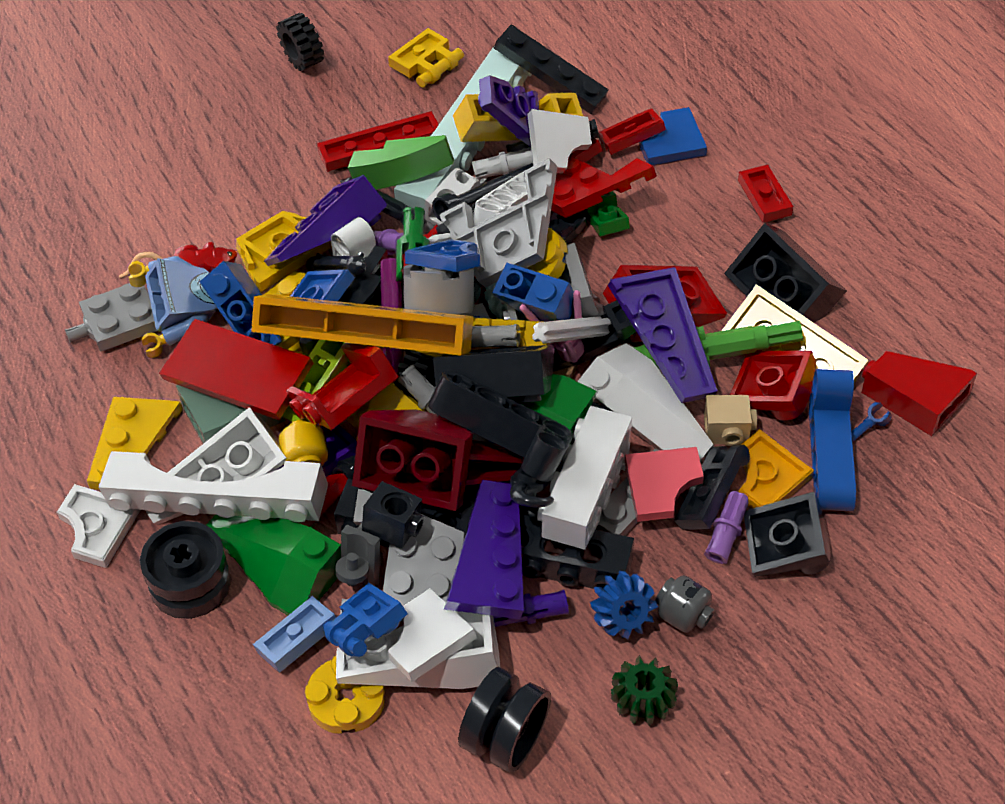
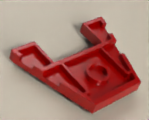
(584, 185)

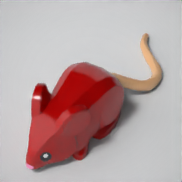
(206, 258)

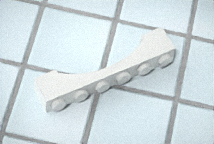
(287, 493)

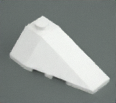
(235, 453)

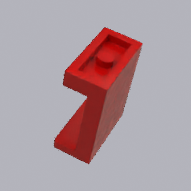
(348, 390)

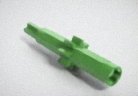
(742, 340)

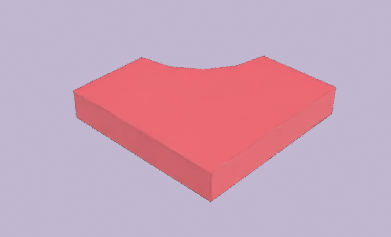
(660, 478)

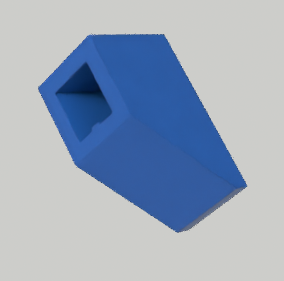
(542, 294)

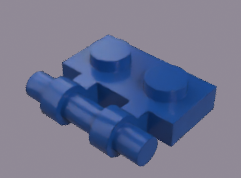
(364, 615)

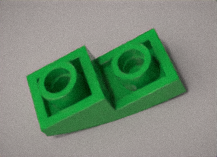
(607, 216)

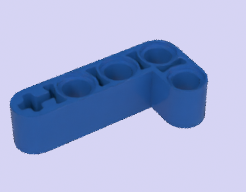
(832, 439)

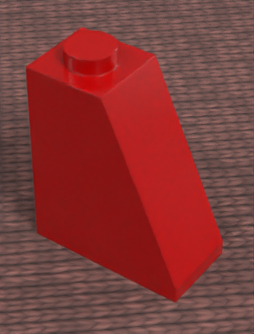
(917, 388)

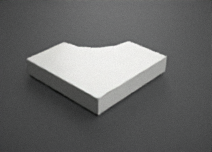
(557, 136)
(96, 525)
(428, 635)

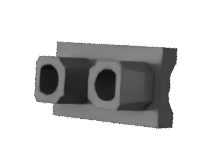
(359, 557)

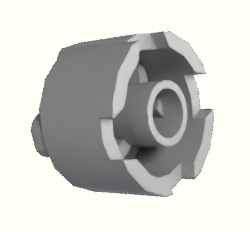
(439, 290)

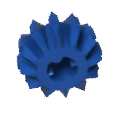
(633, 613)

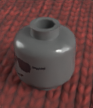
(684, 604)

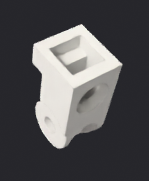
(455, 183)

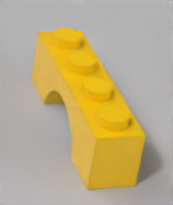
(477, 125)

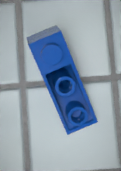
(234, 295)

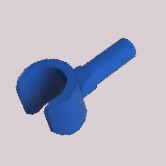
(871, 421)

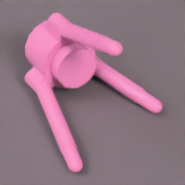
(567, 350)

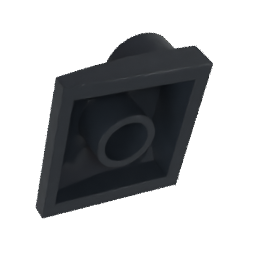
(788, 536)

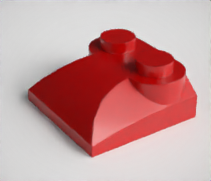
(777, 381)

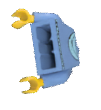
(174, 298)

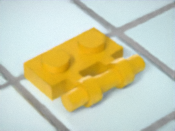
(420, 52)

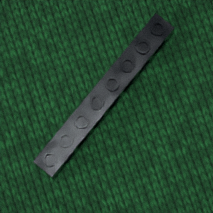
(569, 568)

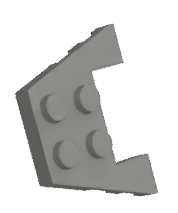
(514, 235)
(422, 562)

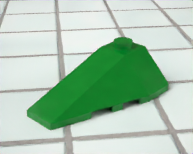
(280, 557)

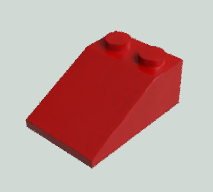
(699, 295)

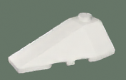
(636, 387)
(459, 671)

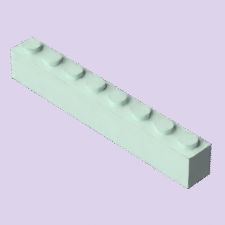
(417, 191)

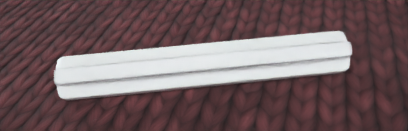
(570, 329)

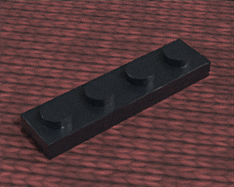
(550, 68)

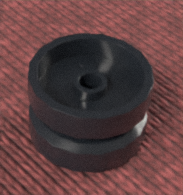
(185, 569)
(504, 719)

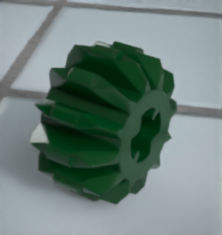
(644, 677)

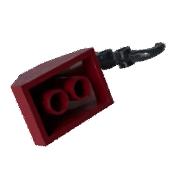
(432, 459)

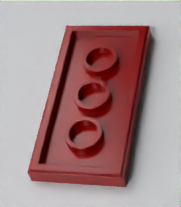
(236, 368)

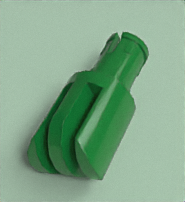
(412, 238)

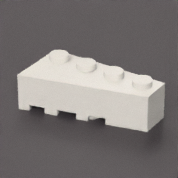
(587, 477)

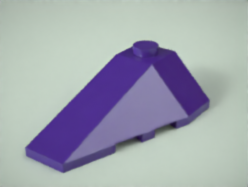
(331, 213)

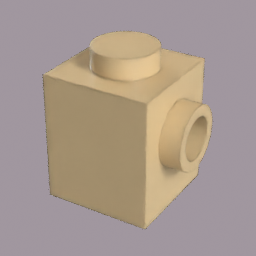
(729, 419)

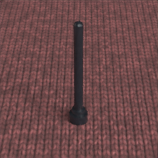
(448, 201)

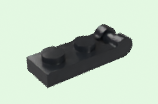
(705, 499)

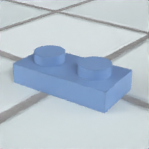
(294, 634)

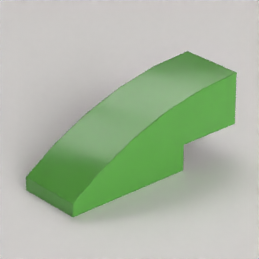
(401, 160)

